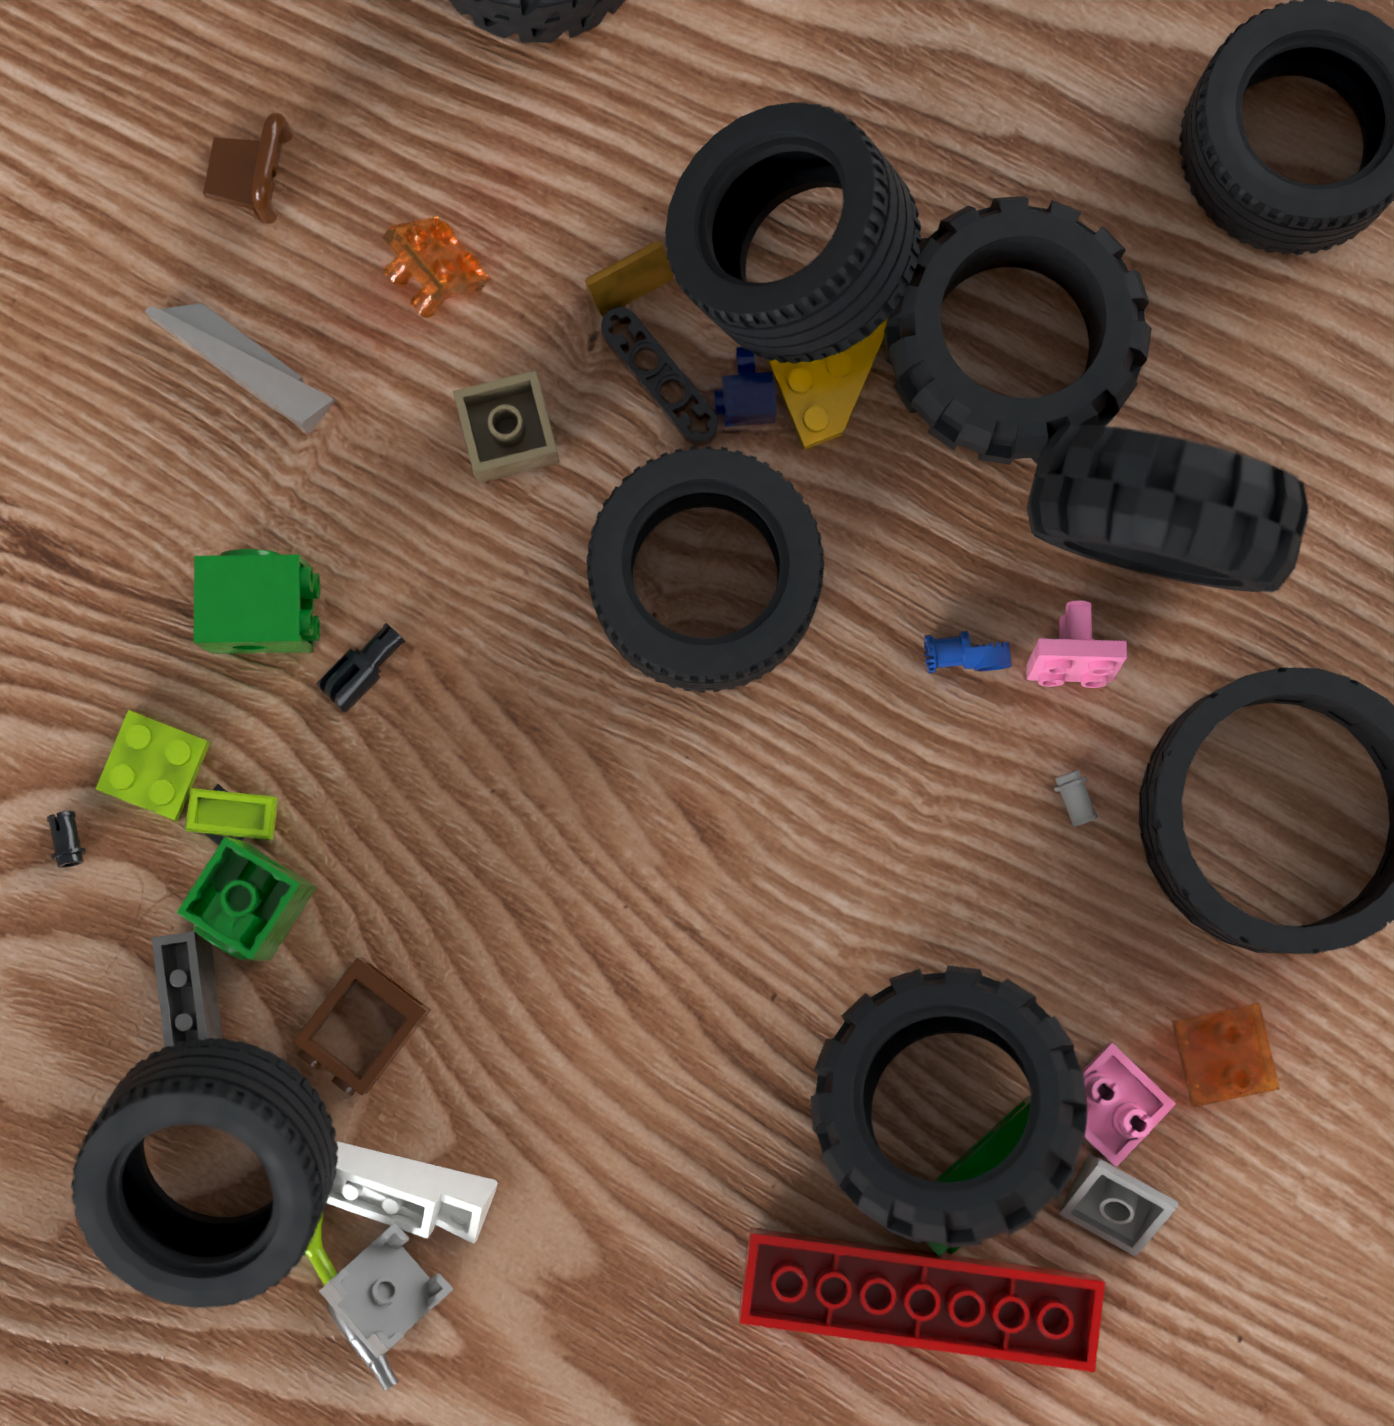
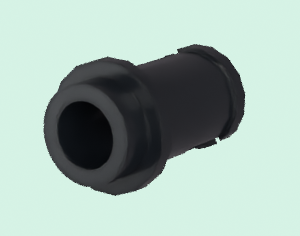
(65, 840)

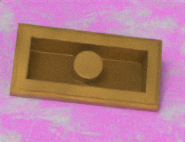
(629, 278)

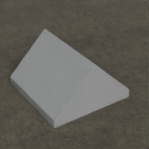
(1116, 1206)

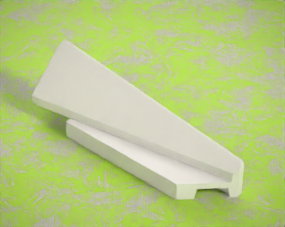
(410, 1193)

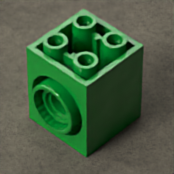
(255, 603)
(245, 901)

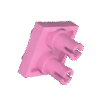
(1075, 653)
(1120, 1104)

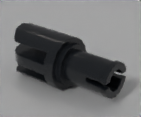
(358, 669)

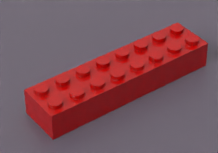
(922, 1299)

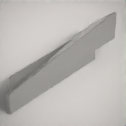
(244, 362)

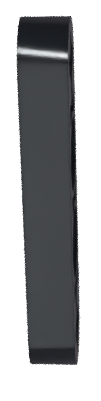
(663, 373)

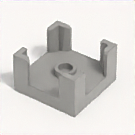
(384, 1292)

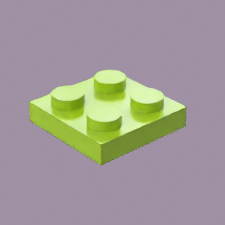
(153, 765)

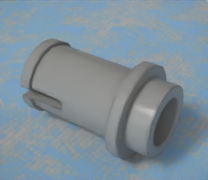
(1076, 797)

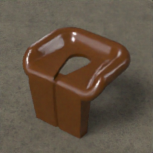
(244, 169)

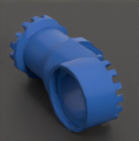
(958, 652)

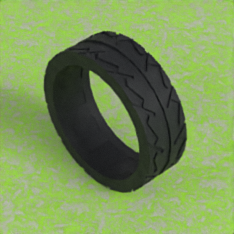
(1165, 844)

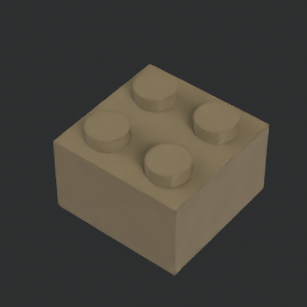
(506, 426)

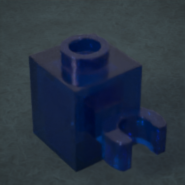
(746, 396)

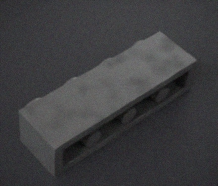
(186, 988)

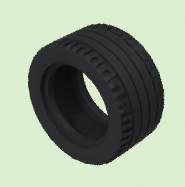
(741, 181)
(1231, 183)
(713, 481)
(184, 1253)

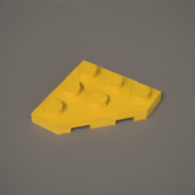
(825, 390)

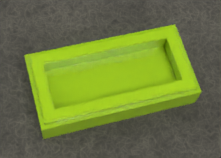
(231, 814)

